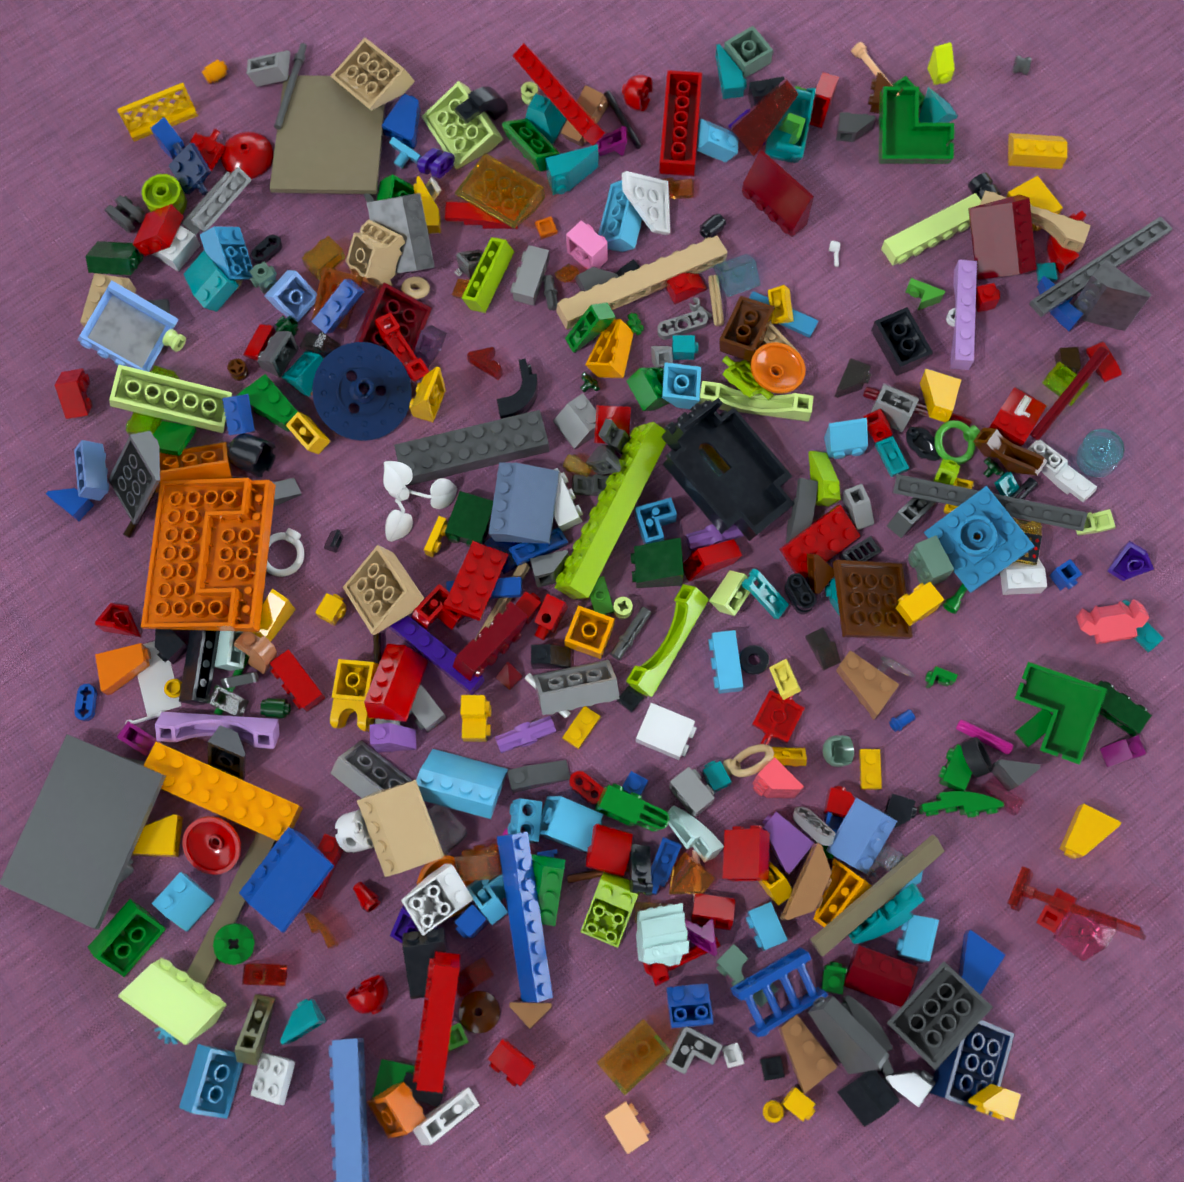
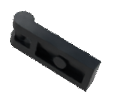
(640, 869)

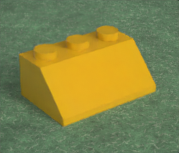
(1036, 151)

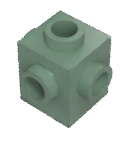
(263, 277)

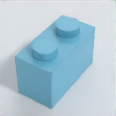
(766, 926)

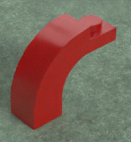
(1061, 256)

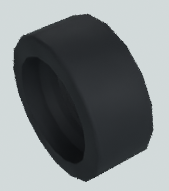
(976, 757)

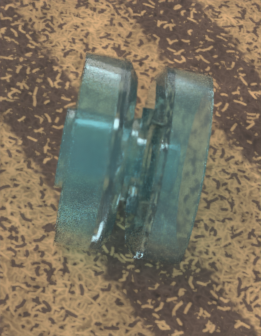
(1100, 452)

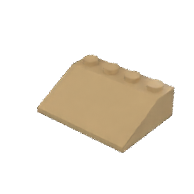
(372, 76)
(382, 590)
(400, 828)

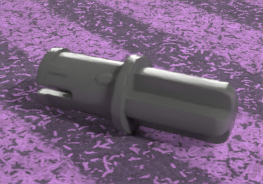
(550, 292)

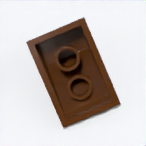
(746, 328)

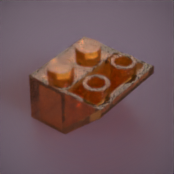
(479, 863)

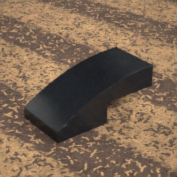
(428, 1097)

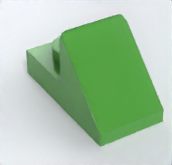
(929, 294)

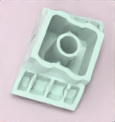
(662, 935)

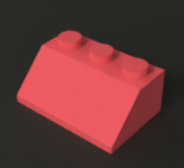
(776, 782)

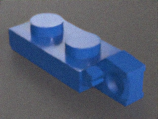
(664, 863)

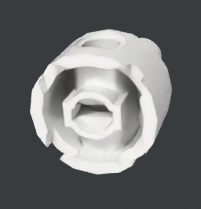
(353, 833)

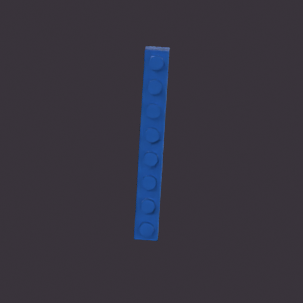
(524, 917)

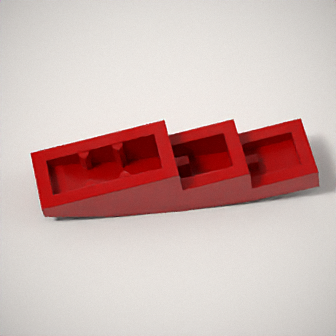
(472, 216)

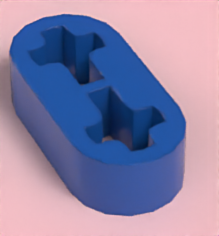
(90, 703)

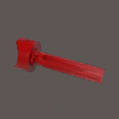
(660, 971)

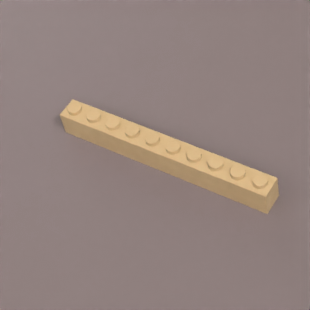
(644, 280)

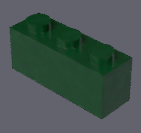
(1122, 711)

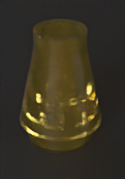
(576, 465)

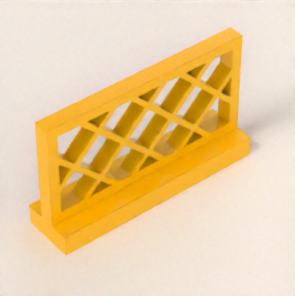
(174, 113)

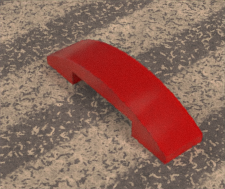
(396, 344)

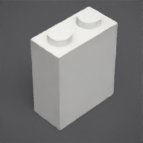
(666, 731)

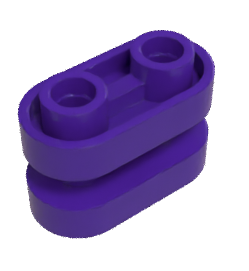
(436, 163)

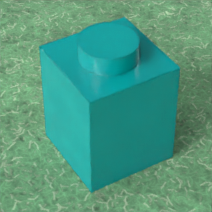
(684, 347)
(716, 776)

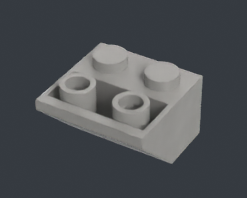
(269, 68)
(895, 405)

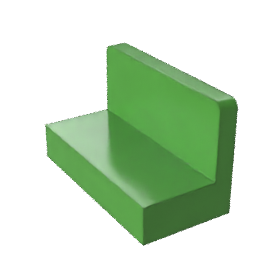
(793, 125)

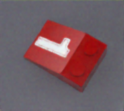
(1018, 417)

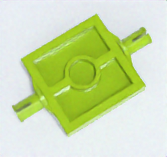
(741, 376)

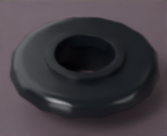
(758, 651)

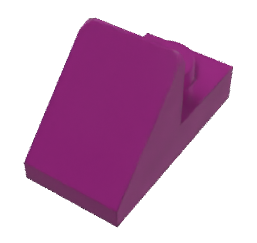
(612, 142)
(137, 738)
(1122, 751)
(702, 937)

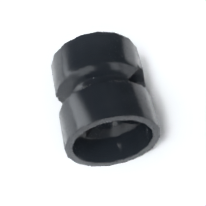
(981, 183)

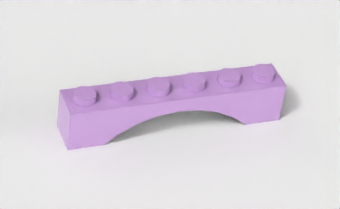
(965, 302)
(182, 726)

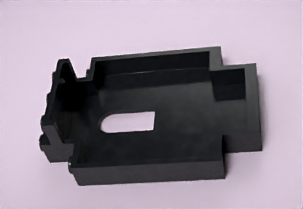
(746, 493)

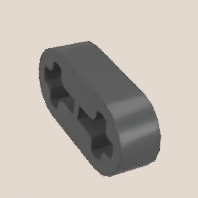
(239, 680)

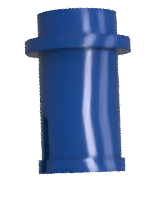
(902, 720)

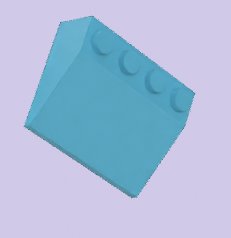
(461, 783)

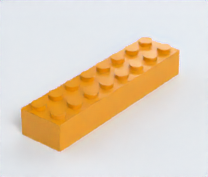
(223, 793)

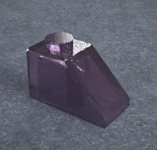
(429, 344)

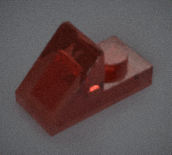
(482, 360)

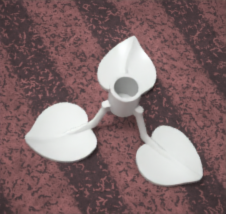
(395, 478)

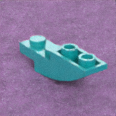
(889, 916)

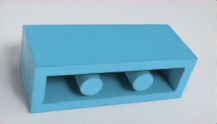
(726, 662)

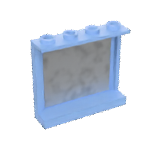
(126, 328)

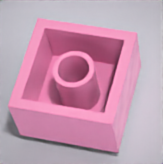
(587, 246)

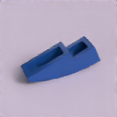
(1066, 313)

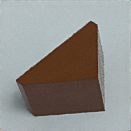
(818, 573)

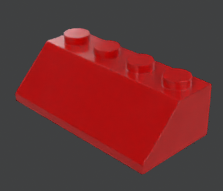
(395, 683)

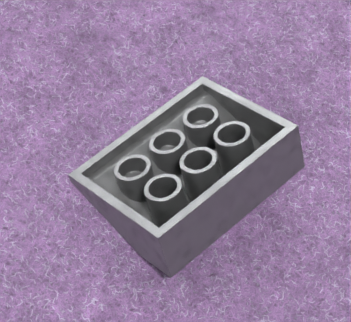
(407, 218)
(1111, 298)

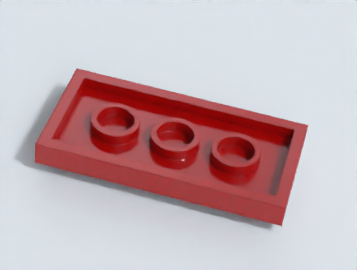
(823, 538)
(476, 581)

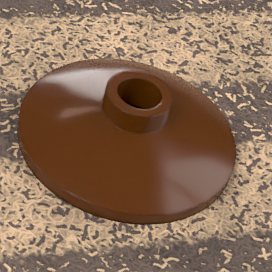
(490, 1013)

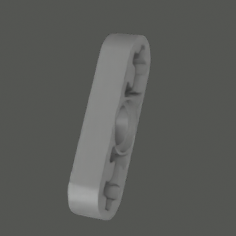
(686, 318)
(814, 826)

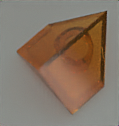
(689, 877)

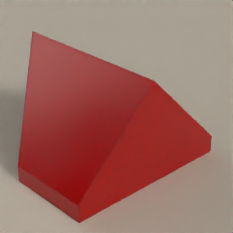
(117, 620)

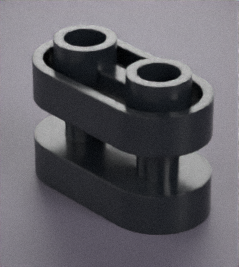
(799, 593)

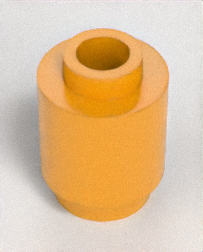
(215, 71)

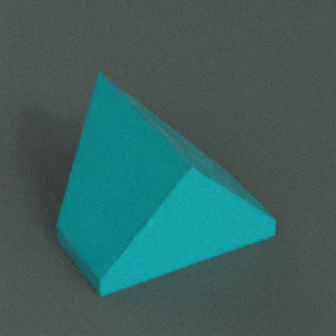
(936, 109)

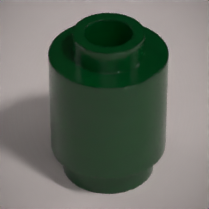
(275, 708)

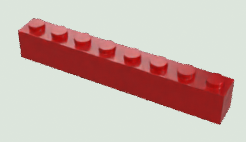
(558, 94)

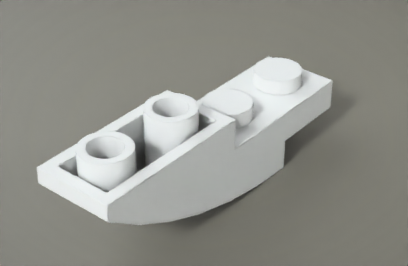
(1062, 474)

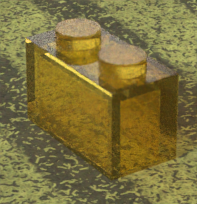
(324, 254)

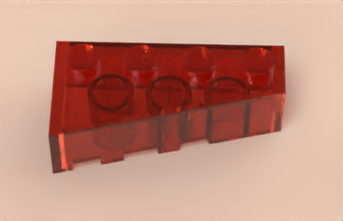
(761, 119)

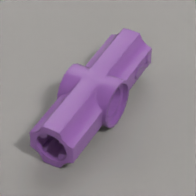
(711, 536)
(525, 734)

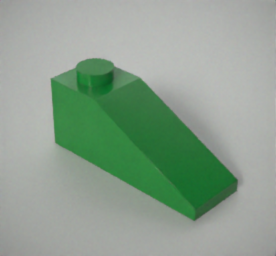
(590, 325)

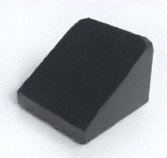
(334, 541)

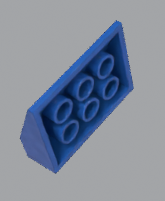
(286, 879)

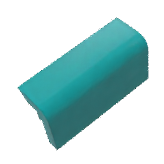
(778, 141)

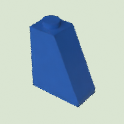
(403, 121)
(978, 961)

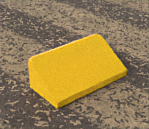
(781, 300)

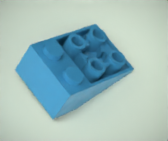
(228, 251)

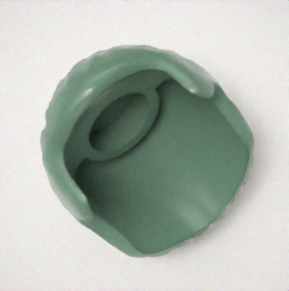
(838, 750)

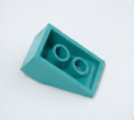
(570, 168)
(209, 283)

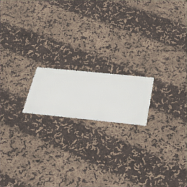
(153, 681)

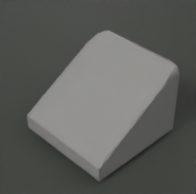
(660, 355)

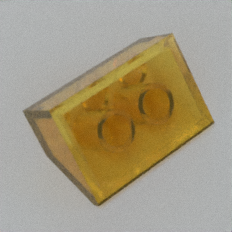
(633, 1056)

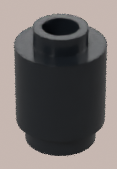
(712, 226)

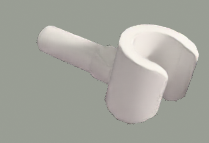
(834, 247)

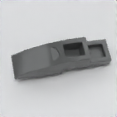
(871, 1025)

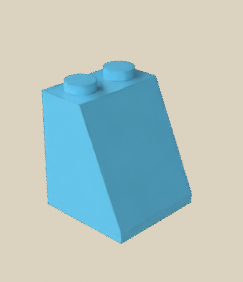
(568, 822)

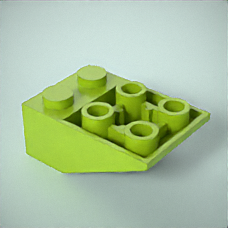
(610, 909)

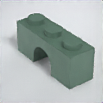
(731, 964)

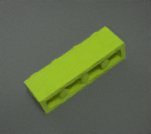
(488, 274)

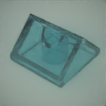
(738, 274)

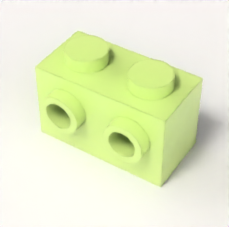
(730, 593)

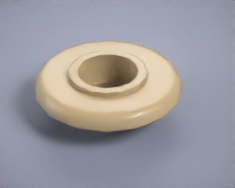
(416, 282)

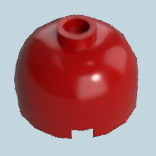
(637, 91)
(369, 995)

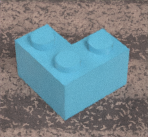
(488, 897)

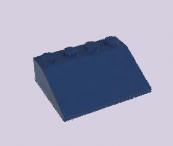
(973, 1064)

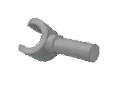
(697, 307)

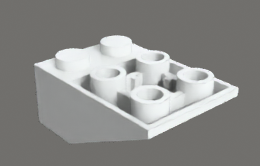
(436, 898)

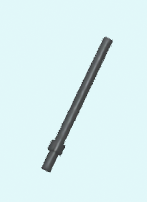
(298, 61)

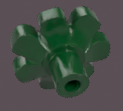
(589, 382)
(992, 468)

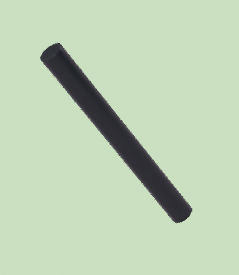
(622, 119)

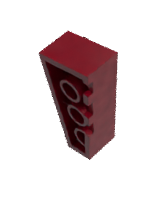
(491, 642)

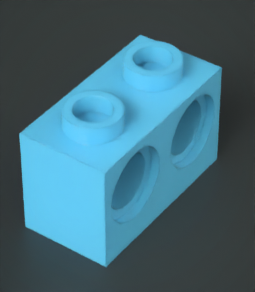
(530, 822)

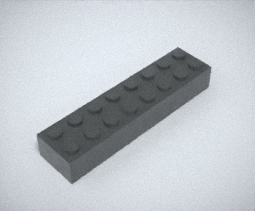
(474, 447)

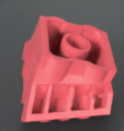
(1113, 621)

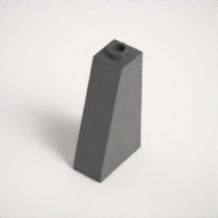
(847, 1037)

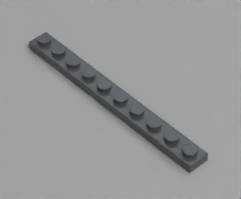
(1116, 256)
(1015, 507)

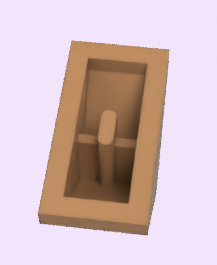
(530, 1012)

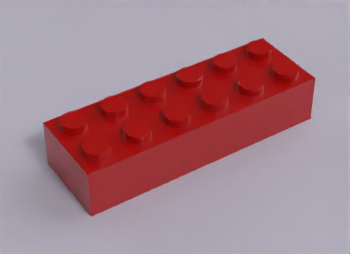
(680, 123)
(436, 1021)

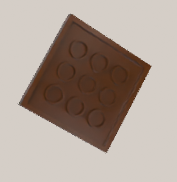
(869, 599)

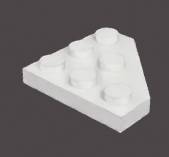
(649, 199)

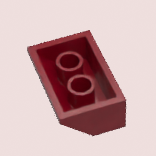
(880, 976)

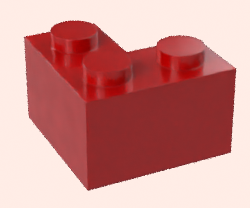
(71, 390)
(433, 608)

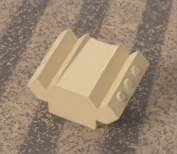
(374, 253)

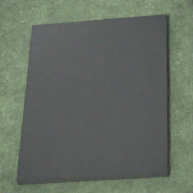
(82, 831)

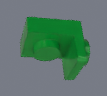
(942, 676)
(833, 978)

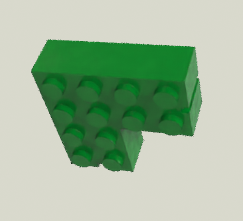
(904, 138)
(1073, 706)

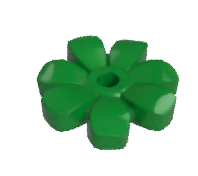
(634, 323)

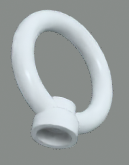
(293, 538)

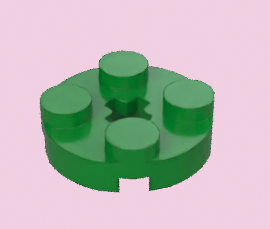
(221, 944)

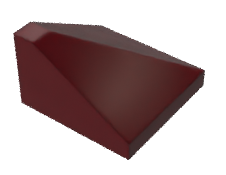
(508, 676)

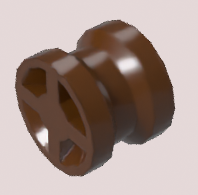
(234, 367)

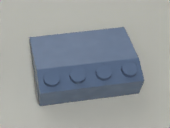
(523, 503)

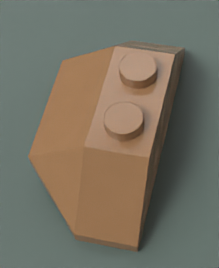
(809, 885)

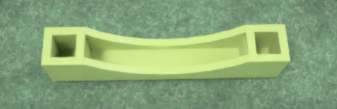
(787, 406)

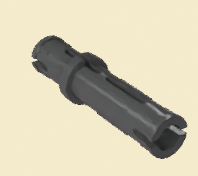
(627, 638)

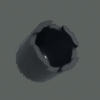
(251, 454)

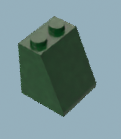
(658, 564)

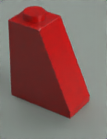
(822, 99)
(711, 559)

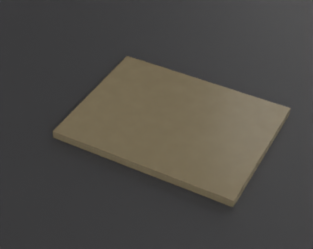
(327, 141)

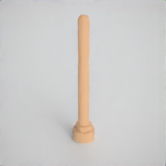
(860, 51)

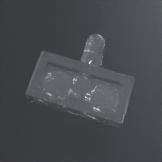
(887, 858)

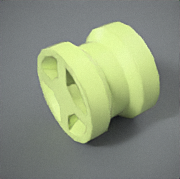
(526, 95)
(174, 340)
(622, 612)

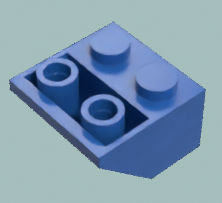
(689, 1005)

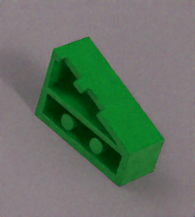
(269, 402)

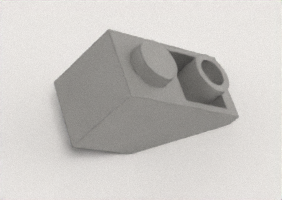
(858, 506)

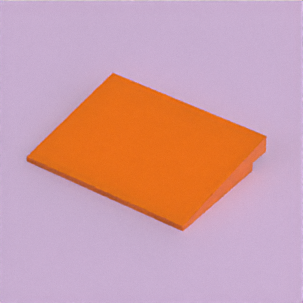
(209, 555)

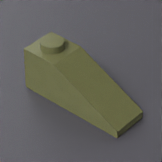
(254, 1030)

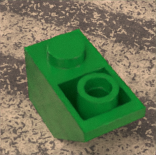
(956, 772)

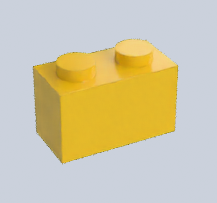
(308, 433)

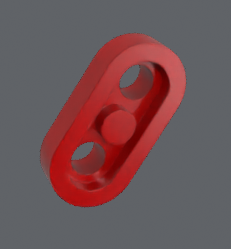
(588, 786)

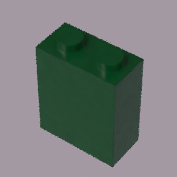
(113, 258)
(469, 519)

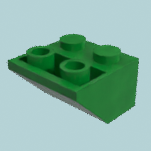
(648, 388)

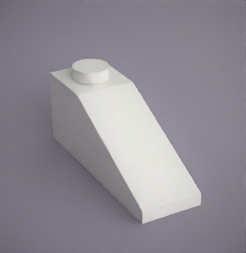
(445, 1117)

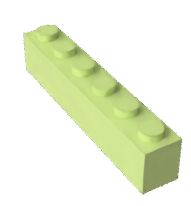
(929, 231)

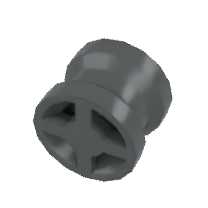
(1021, 65)

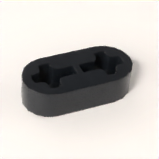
(266, 249)

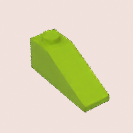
(828, 484)

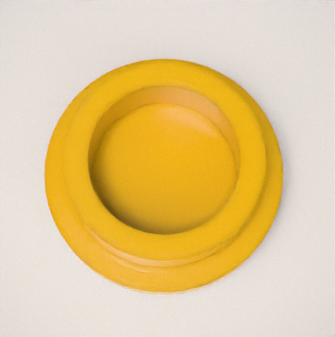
(172, 688)
(773, 1111)

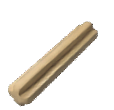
(716, 300)

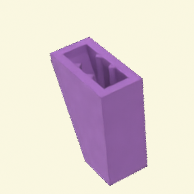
(392, 737)
(786, 842)

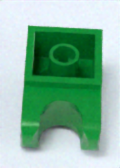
(631, 809)

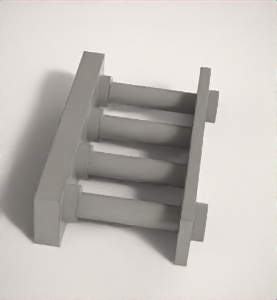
(216, 201)

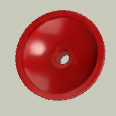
(254, 159)
(204, 850)

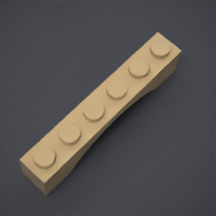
(1067, 231)

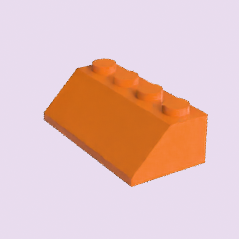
(196, 464)

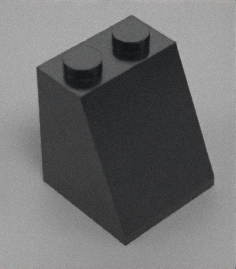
(417, 954)

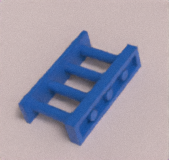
(762, 981)

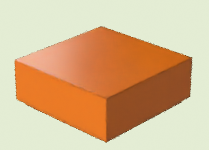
(546, 227)

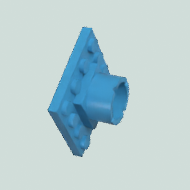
(1000, 541)

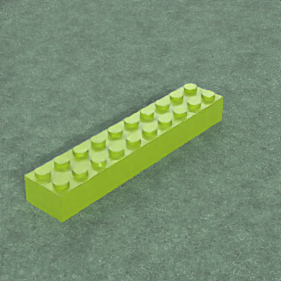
(611, 512)

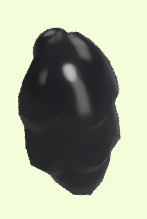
(922, 443)

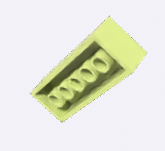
(169, 398)

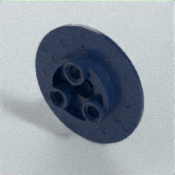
(373, 369)

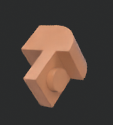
(259, 649)

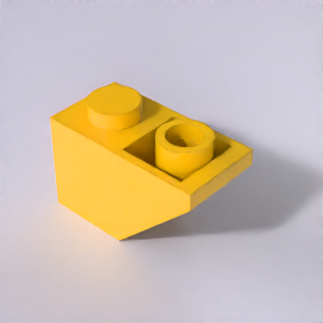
(996, 1100)

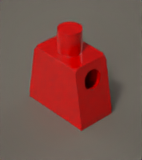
(552, 608)

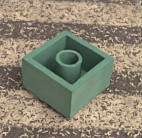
(749, 51)
(930, 561)

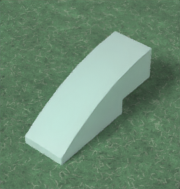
(694, 834)

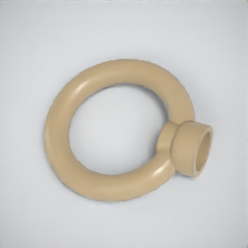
(733, 766)

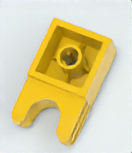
(349, 692)

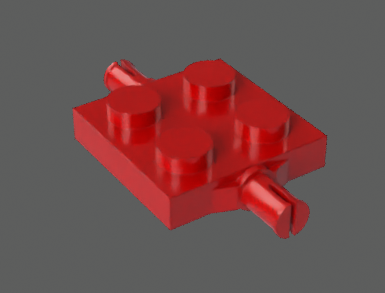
(209, 148)
(777, 717)

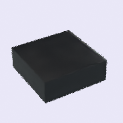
(630, 699)
(772, 1068)

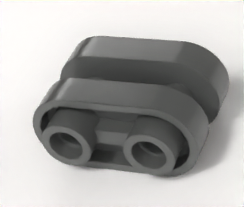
(125, 204)

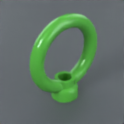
(969, 435)

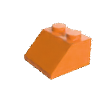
(397, 1110)

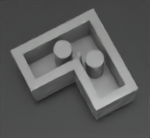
(691, 1043)

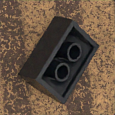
(901, 341)

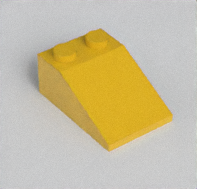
(429, 396)

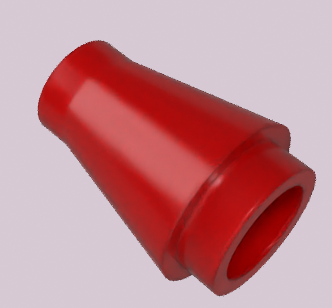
(366, 897)

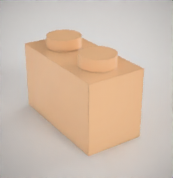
(626, 1126)

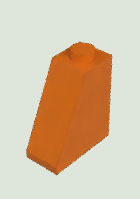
(120, 666)

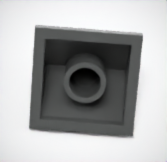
(1013, 773)

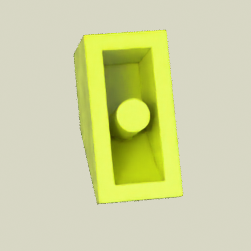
(941, 64)

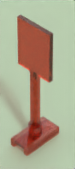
(1023, 889)

